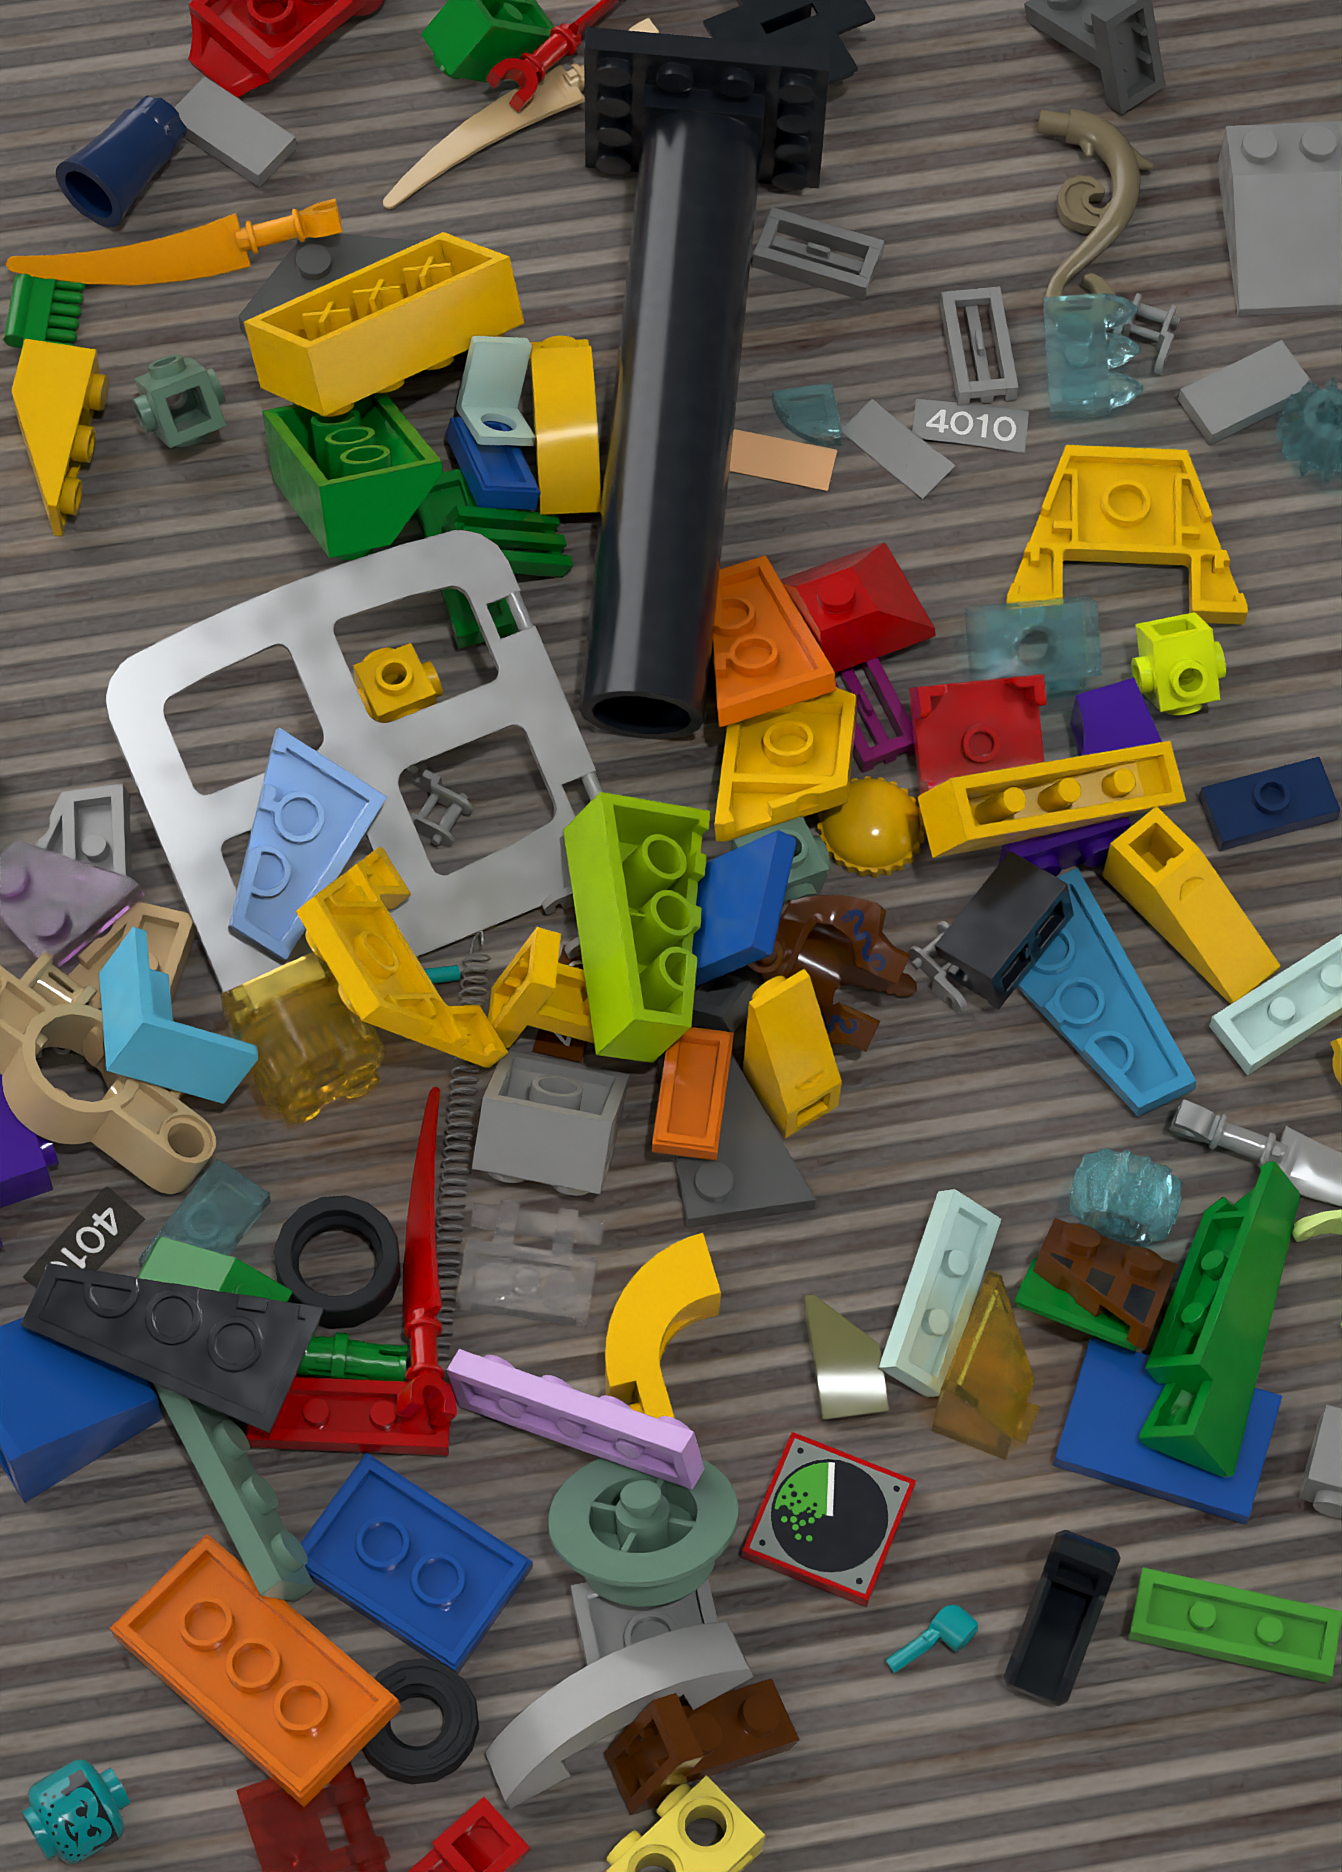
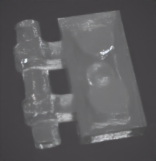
(529, 1280)

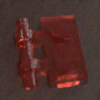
(292, 1836)

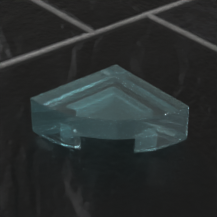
(810, 413)

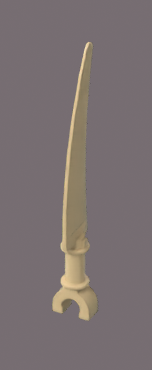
(554, 94)

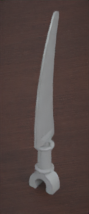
(1307, 1163)

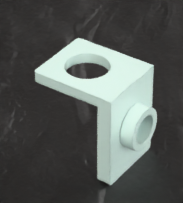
(493, 390)

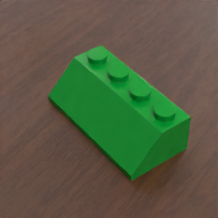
(351, 473)

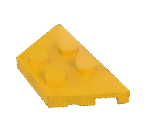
(786, 764)

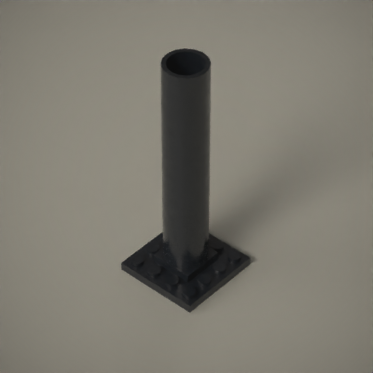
(701, 132)

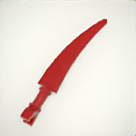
(532, 67)
(422, 1286)

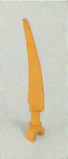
(184, 255)

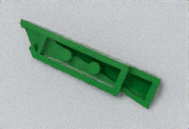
(1220, 1325)

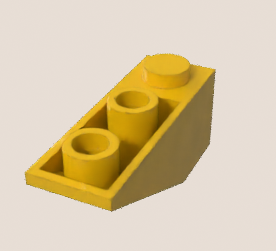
(55, 404)
(1188, 904)
(790, 1054)

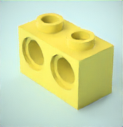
(672, 1849)

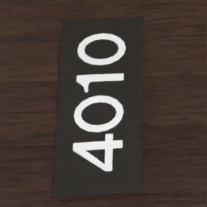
(91, 1236)

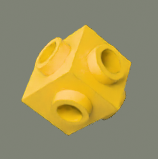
(396, 683)

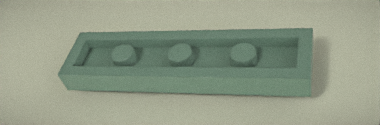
(241, 1497)

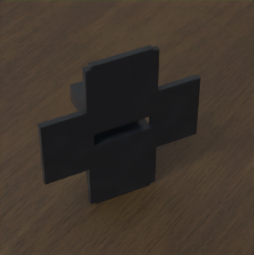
(791, 24)

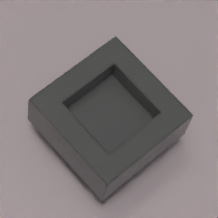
(724, 1000)

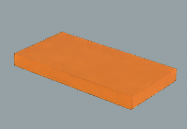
(255, 1670)

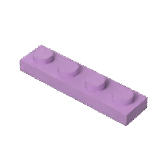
(576, 1419)

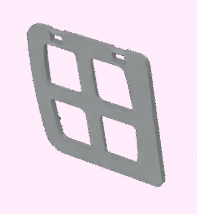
(302, 621)

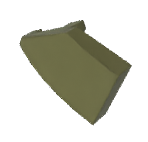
(844, 1363)

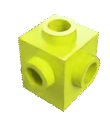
(1178, 663)

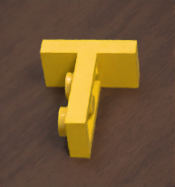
(540, 993)

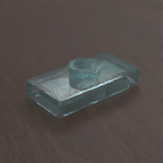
(215, 1211)

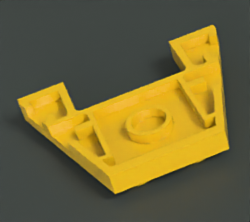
(1129, 510)
(379, 970)

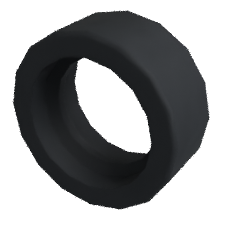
(340, 1213)

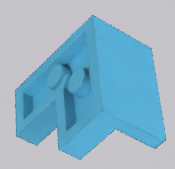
(146, 1041)

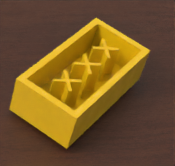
(383, 324)

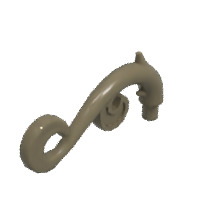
(1077, 193)

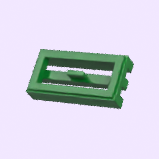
(517, 530)

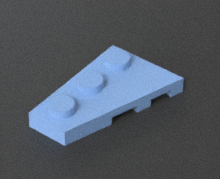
(299, 840)

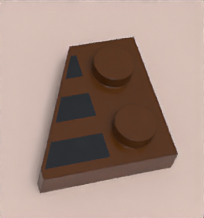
(1106, 1275)

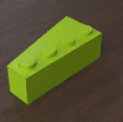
(636, 919)

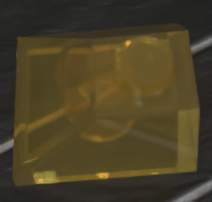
(989, 1379)

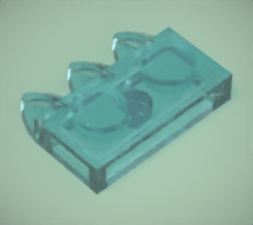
(1083, 352)

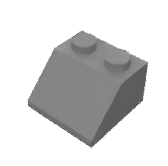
(550, 1123)

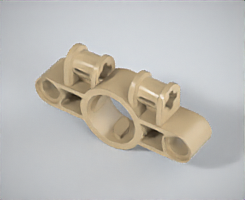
(133, 1121)

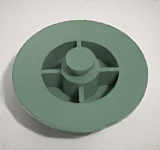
(640, 1534)

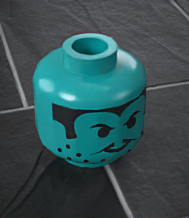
(76, 1811)

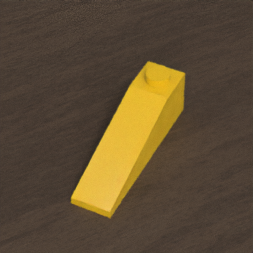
(1048, 797)

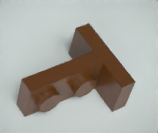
(681, 1745)

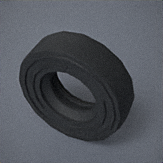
(458, 1735)

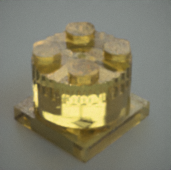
(304, 1038)

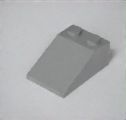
(1283, 216)

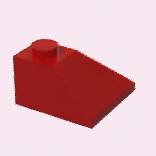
(859, 607)

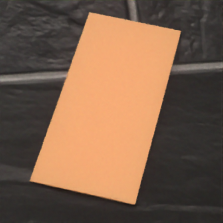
(782, 460)

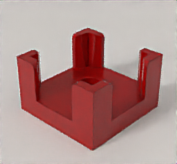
(976, 727)

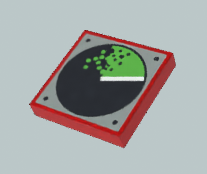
(828, 1519)

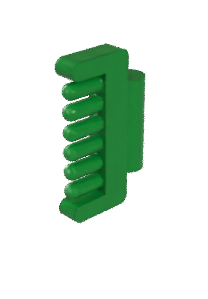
(33, 308)

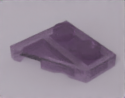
(58, 900)

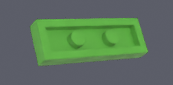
(1235, 1625)

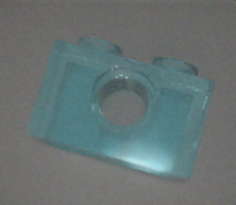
(1071, 634)

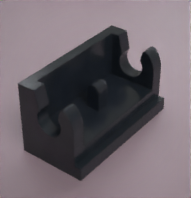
(1005, 928)

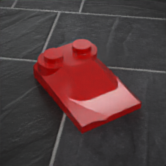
(256, 40)

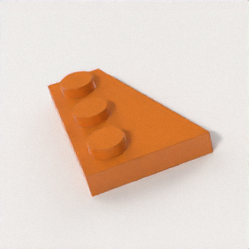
(762, 646)

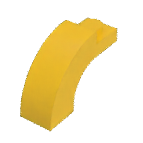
(565, 425)
(652, 1309)

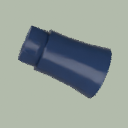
(121, 161)

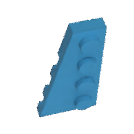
(1103, 1008)

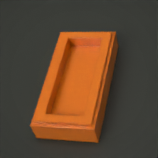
(693, 1094)

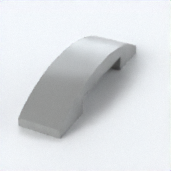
(606, 1697)

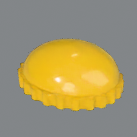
(874, 830)

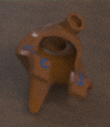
(838, 945)

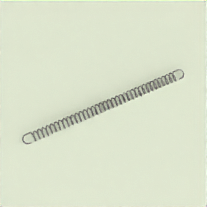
(455, 1146)

